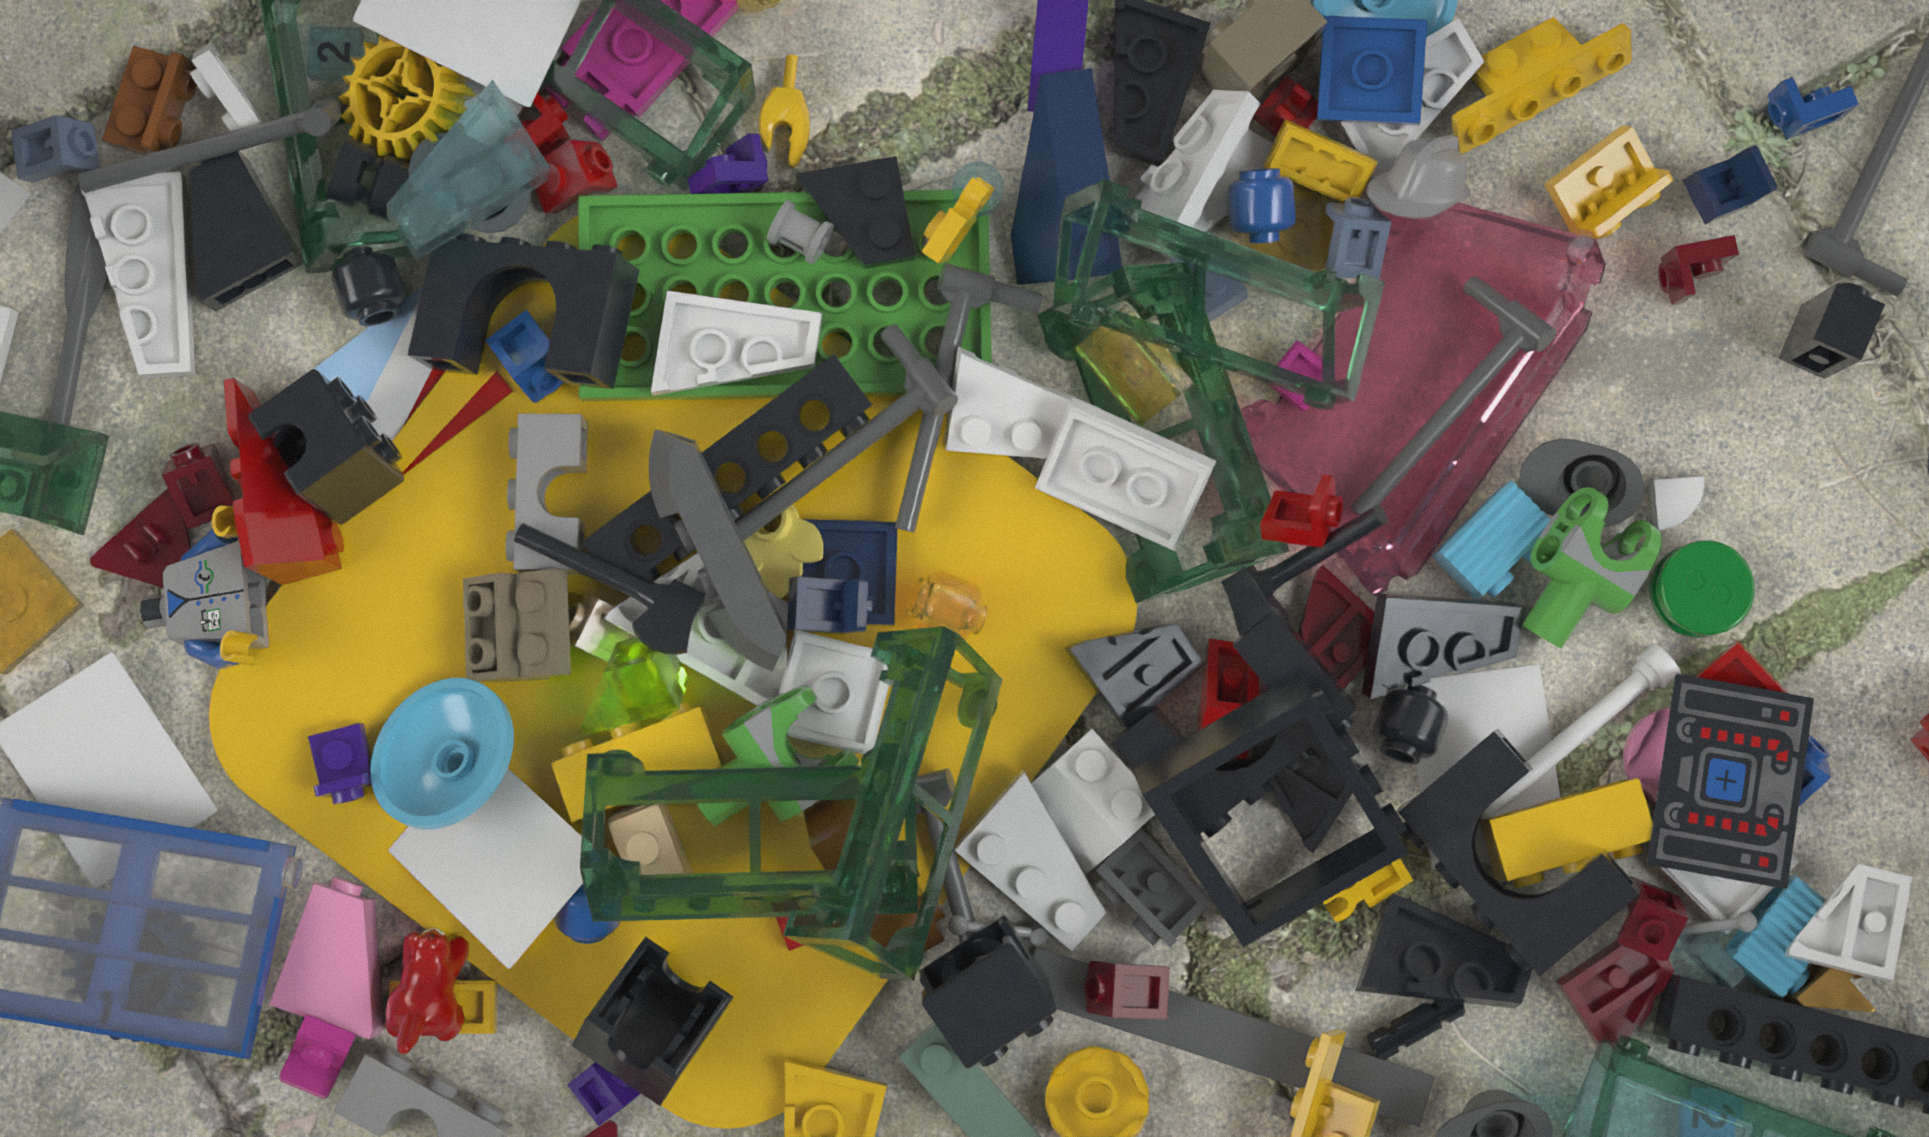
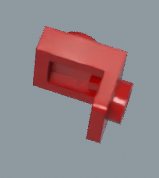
(575, 172)
(1303, 517)

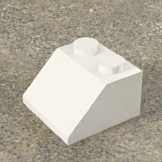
(1092, 800)

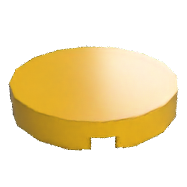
(1097, 1095)

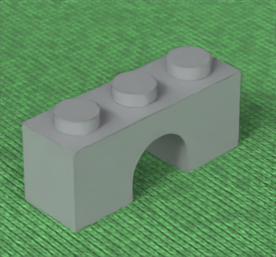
(544, 450)
(388, 1086)

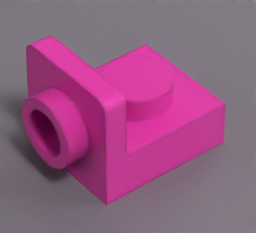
(316, 1057)

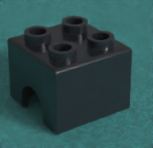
(336, 448)
(987, 994)
(650, 1023)

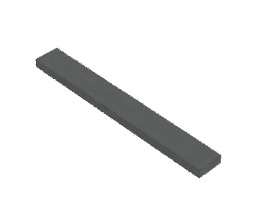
(1247, 1042)

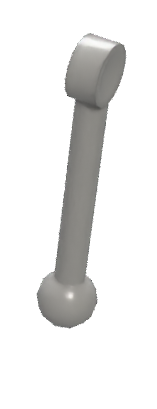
(1744, 922)
(1035, 932)

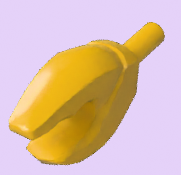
(786, 107)

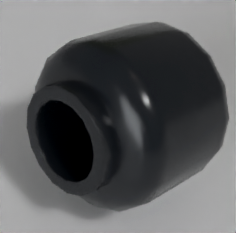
(368, 286)
(1410, 724)

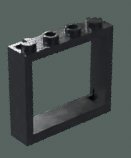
(1232, 736)

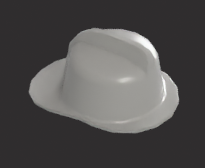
(1422, 180)

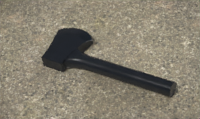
(1253, 590)
(670, 609)

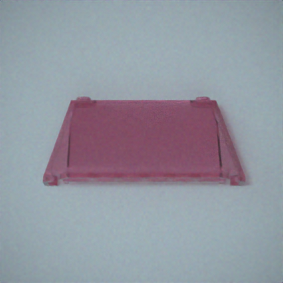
(1418, 355)

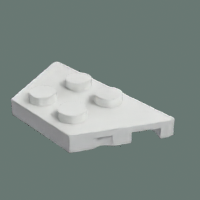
(706, 648)

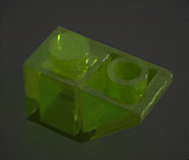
(635, 687)

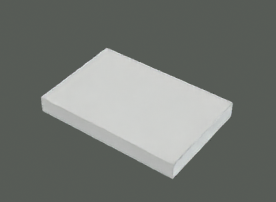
(1124, 474)

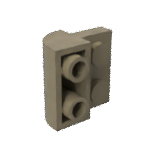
(516, 626)

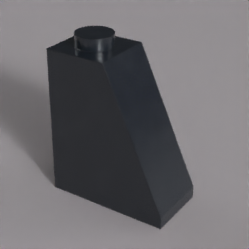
(235, 232)

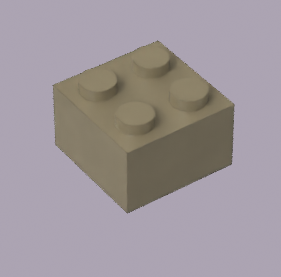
(1261, 45)

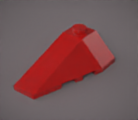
(275, 527)

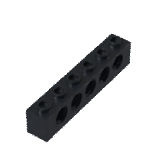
(827, 383)
(1689, 1003)

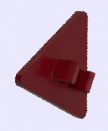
(147, 543)

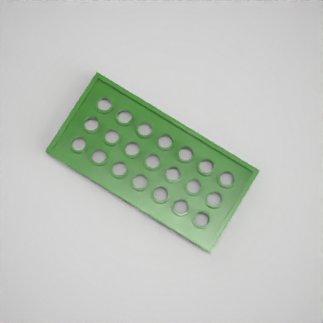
(714, 216)

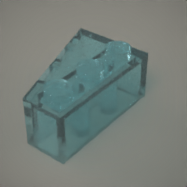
(468, 175)

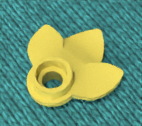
(783, 552)

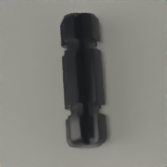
(1413, 1027)

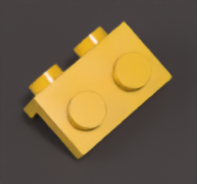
(1607, 184)

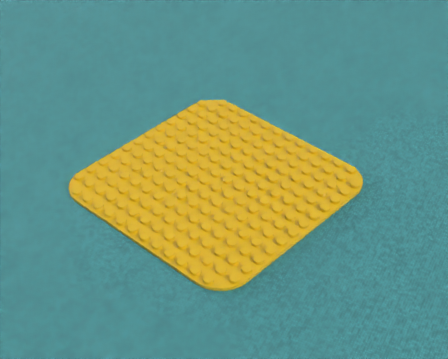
(394, 621)

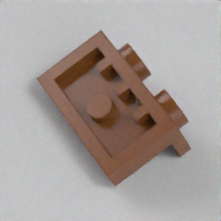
(150, 102)

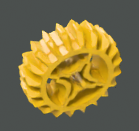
(397, 123)

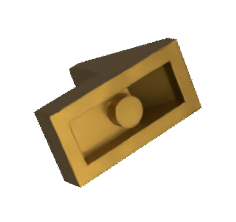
(1830, 990)

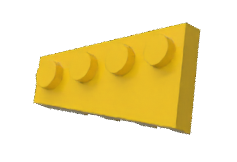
(830, 1102)

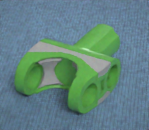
(1584, 569)
(763, 742)

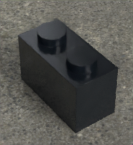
(1832, 330)

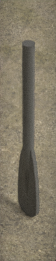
(83, 291)

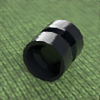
(348, 172)

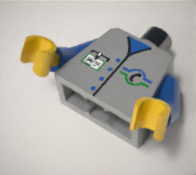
(212, 599)

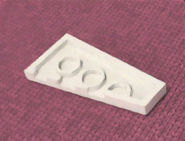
(148, 266)

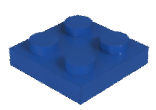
(1371, 70)

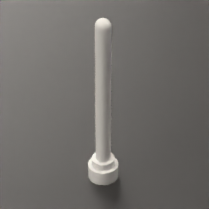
(1653, 670)

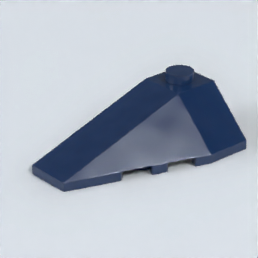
(1060, 159)

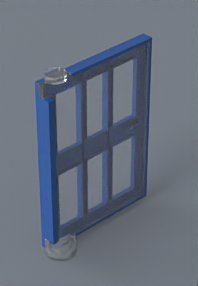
(137, 926)

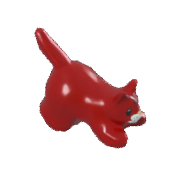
(425, 996)

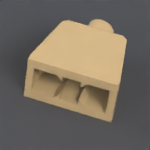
(650, 837)

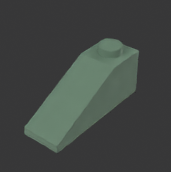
(963, 1093)

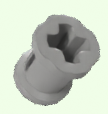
(799, 232)

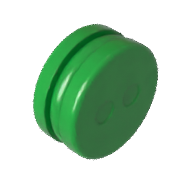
(1702, 589)

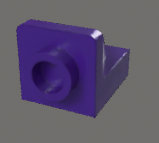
(737, 171)
(342, 763)
(601, 1092)

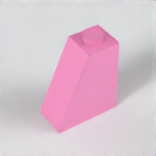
(335, 961)

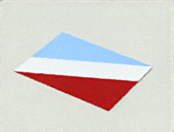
(396, 384)

